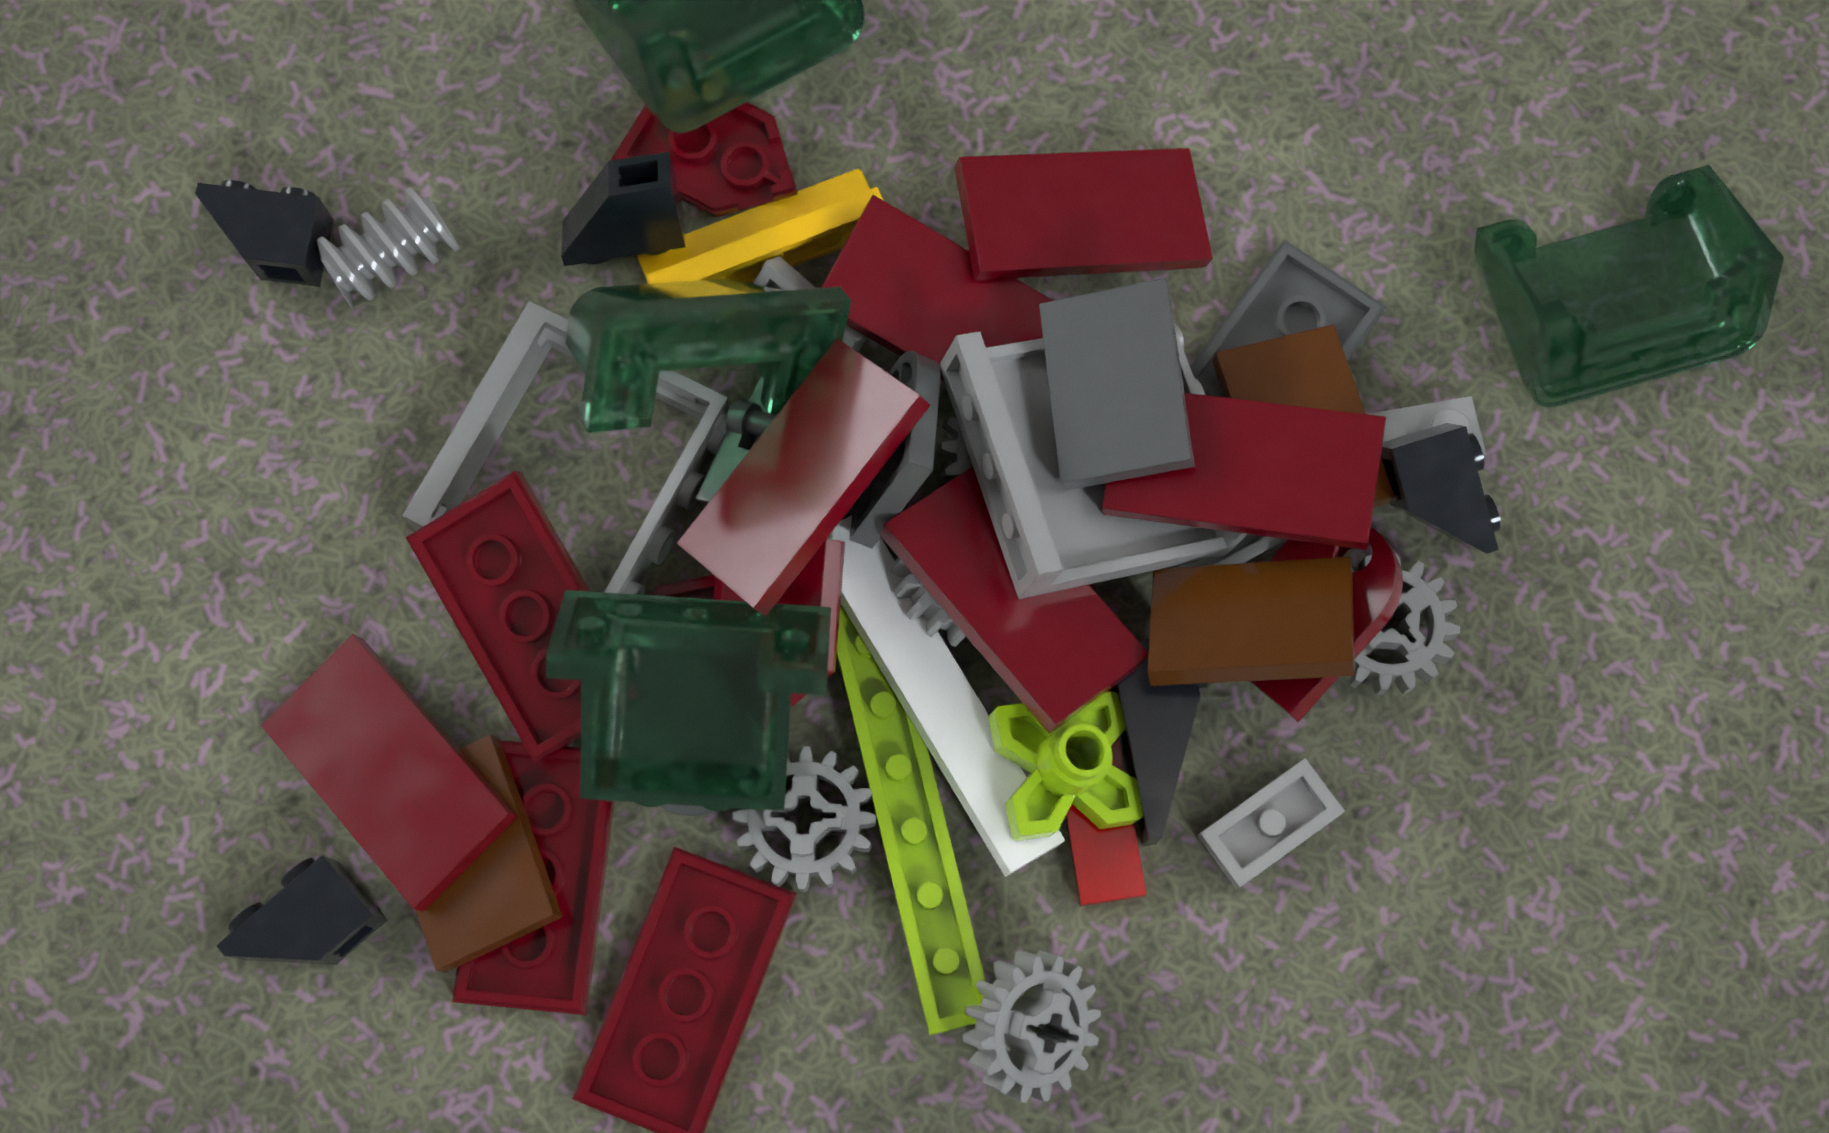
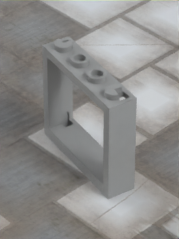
(496, 401)

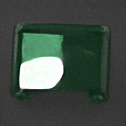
(713, 55)
(1633, 297)

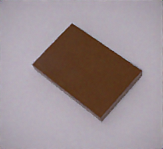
(1296, 371)
(1252, 622)
(501, 891)

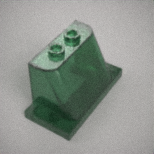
(637, 330)
(687, 695)

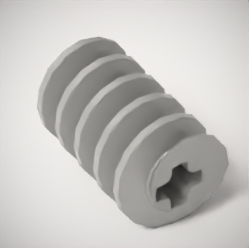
(385, 246)

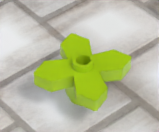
(1065, 768)

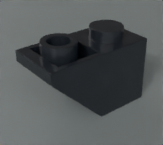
(626, 212)
(271, 228)
(1440, 484)
(310, 921)

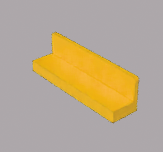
(791, 228)

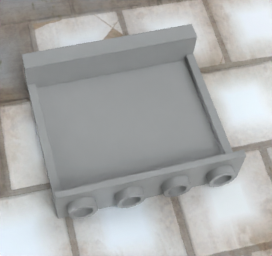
(1045, 532)

